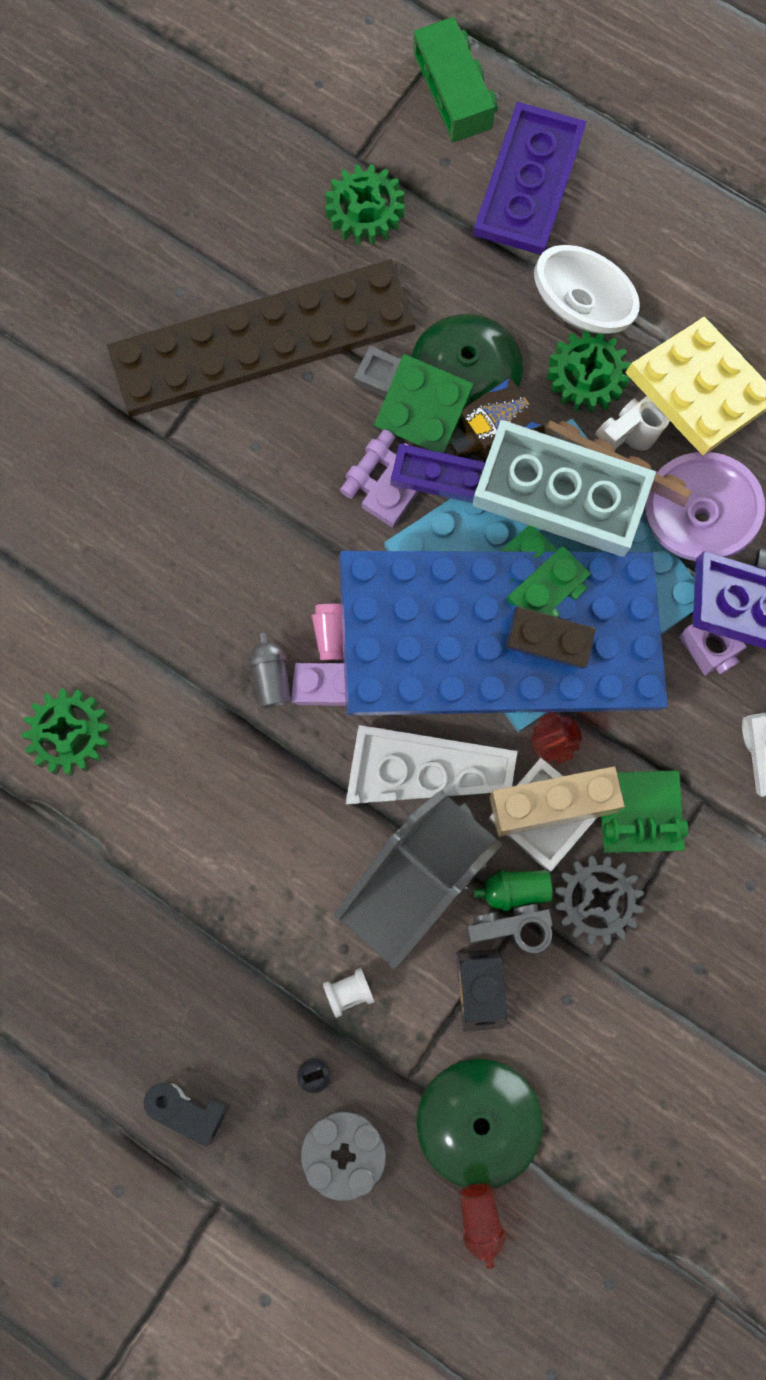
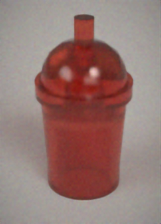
(481, 1223)

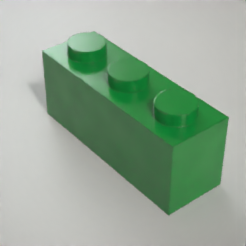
(454, 79)

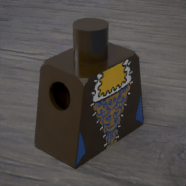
(484, 416)

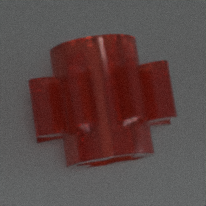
(556, 738)

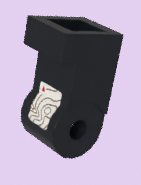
(175, 1110)

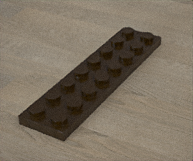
(260, 337)

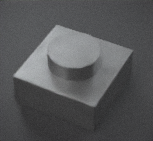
(376, 371)

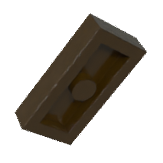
(550, 638)

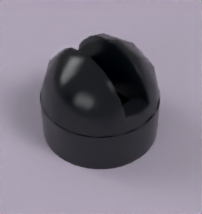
(315, 1085)

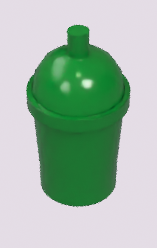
(516, 889)

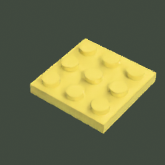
(701, 385)

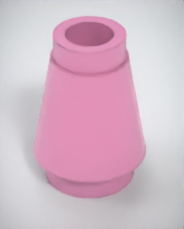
(328, 631)

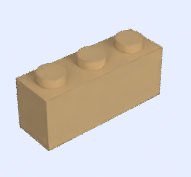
(556, 801)

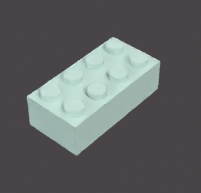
(563, 488)

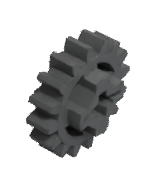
(609, 917)

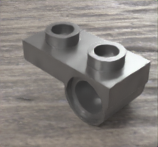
(489, 927)

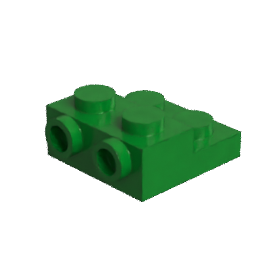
(553, 581)

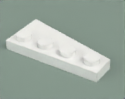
(414, 766)

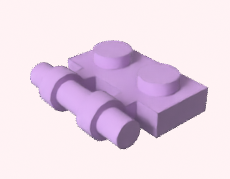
(383, 499)

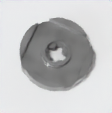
(323, 1170)

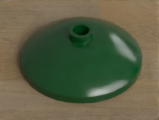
(492, 345)
(471, 1092)

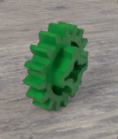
(365, 206)
(571, 365)
(49, 733)

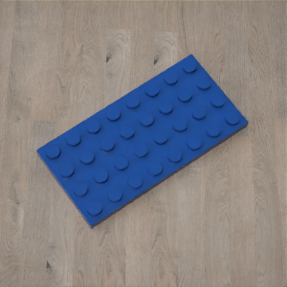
(435, 624)

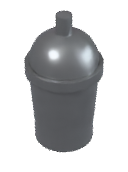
(270, 673)

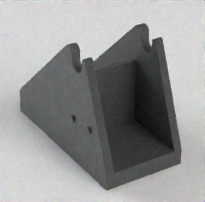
(416, 878)

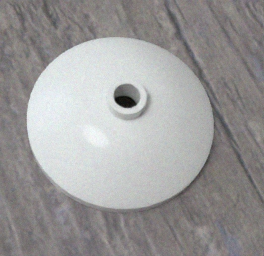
(586, 289)

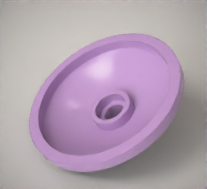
(720, 491)

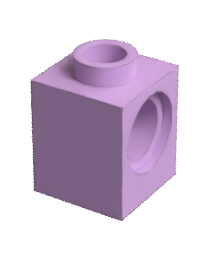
(708, 661)

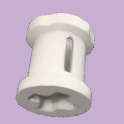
(348, 992)

